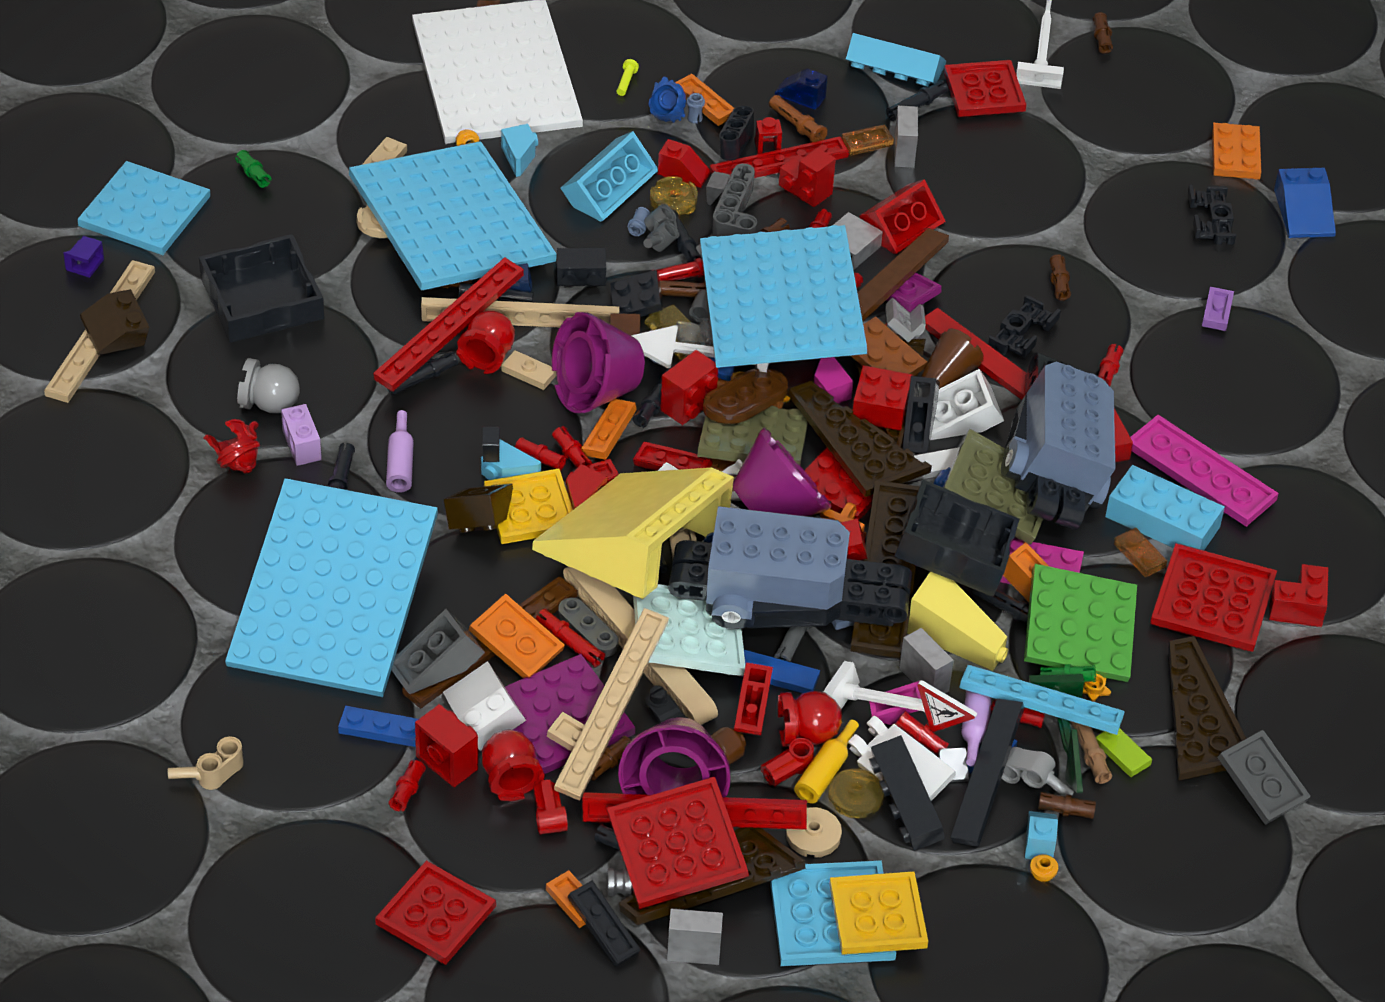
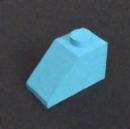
(519, 147)
(512, 463)
(1041, 834)

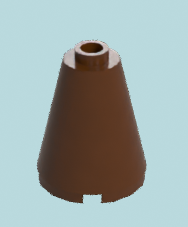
(953, 358)

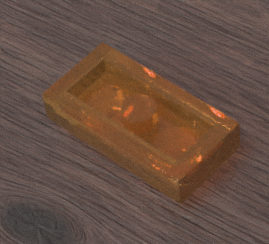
(867, 139)
(1140, 552)

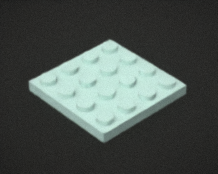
(692, 636)

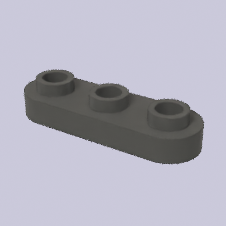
(577, 615)

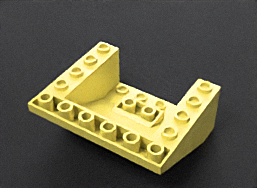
(625, 522)

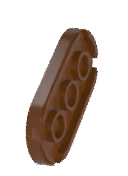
(745, 396)

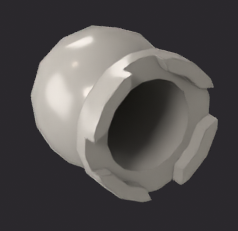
(268, 387)

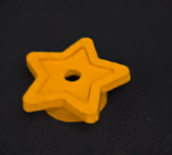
(1100, 690)

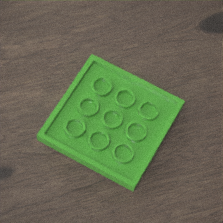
(1080, 621)

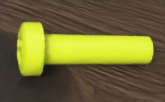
(630, 67)

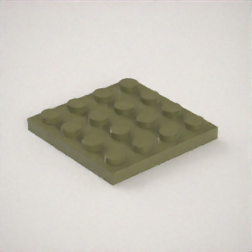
(735, 440)
(979, 479)

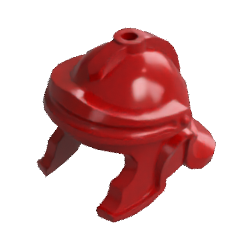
(239, 452)

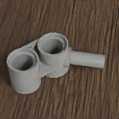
(1034, 768)

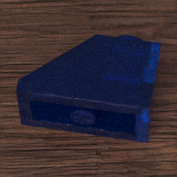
(804, 88)

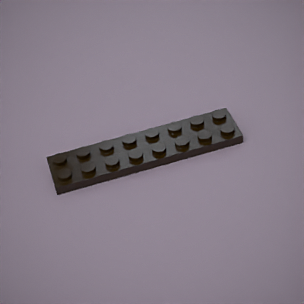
(887, 520)

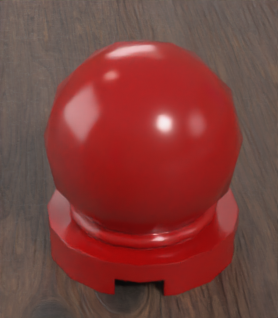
(486, 341)
(810, 716)
(511, 765)

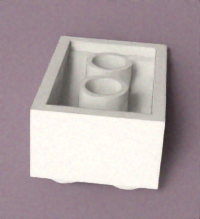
(966, 406)
(483, 704)

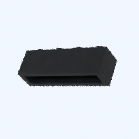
(907, 793)

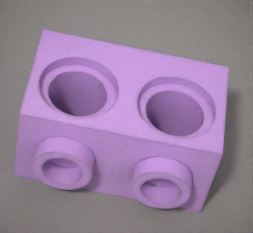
(301, 434)

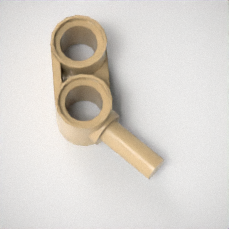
(216, 767)

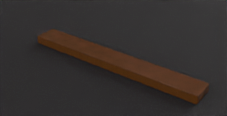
(900, 270)
(547, 597)

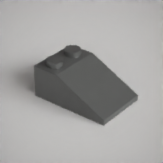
(436, 654)

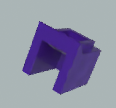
(84, 256)

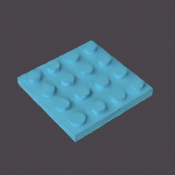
(144, 208)
(807, 917)

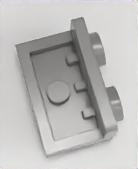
(905, 323)

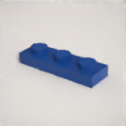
(378, 726)

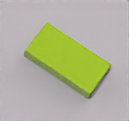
(1124, 752)

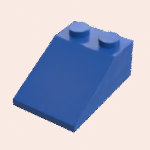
(1305, 202)

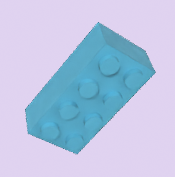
(1164, 510)

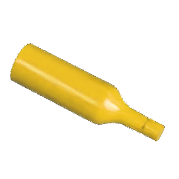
(825, 765)

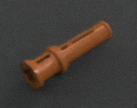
(804, 123)

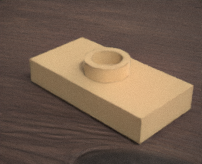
(528, 370)

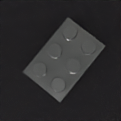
(1264, 777)

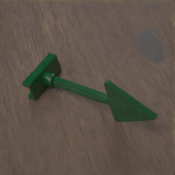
(1072, 685)

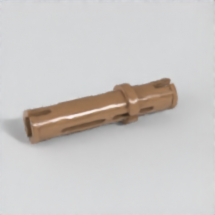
(1094, 755)

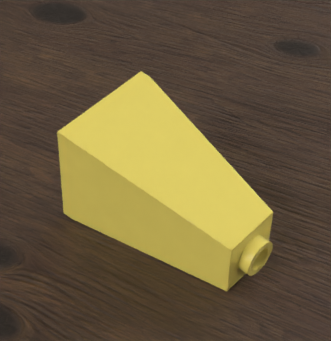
(956, 622)

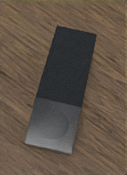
(920, 413)

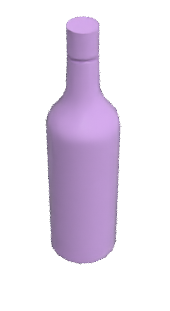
(400, 456)
(975, 729)

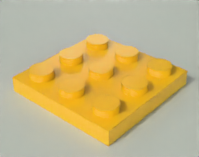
(535, 505)
(878, 913)

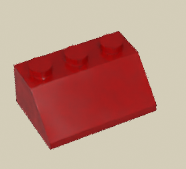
(904, 216)

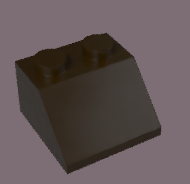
(115, 323)
(478, 507)

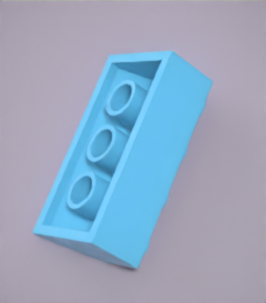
(895, 59)
(610, 177)

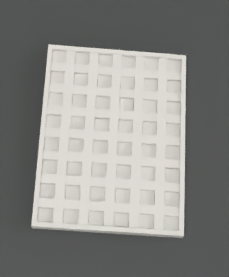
(496, 69)

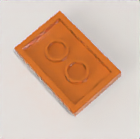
(1236, 150)
(516, 637)

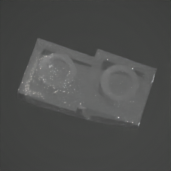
(694, 333)

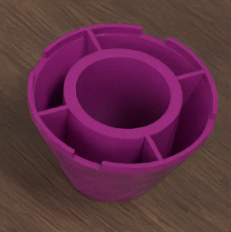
(594, 362)
(775, 482)
(647, 774)

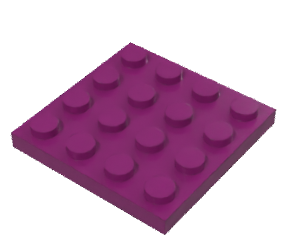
(564, 688)

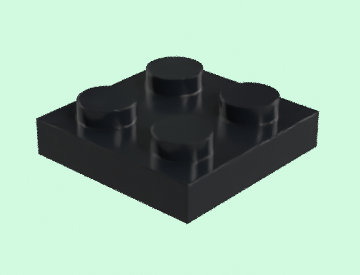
(638, 294)

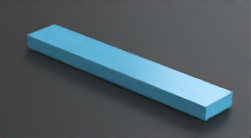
(1042, 699)

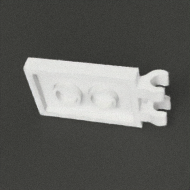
(932, 770)

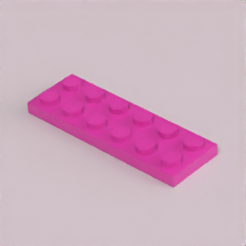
(1202, 470)

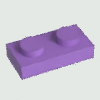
(1218, 308)

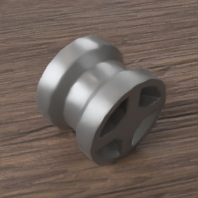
(618, 882)

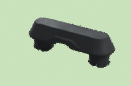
(662, 704)

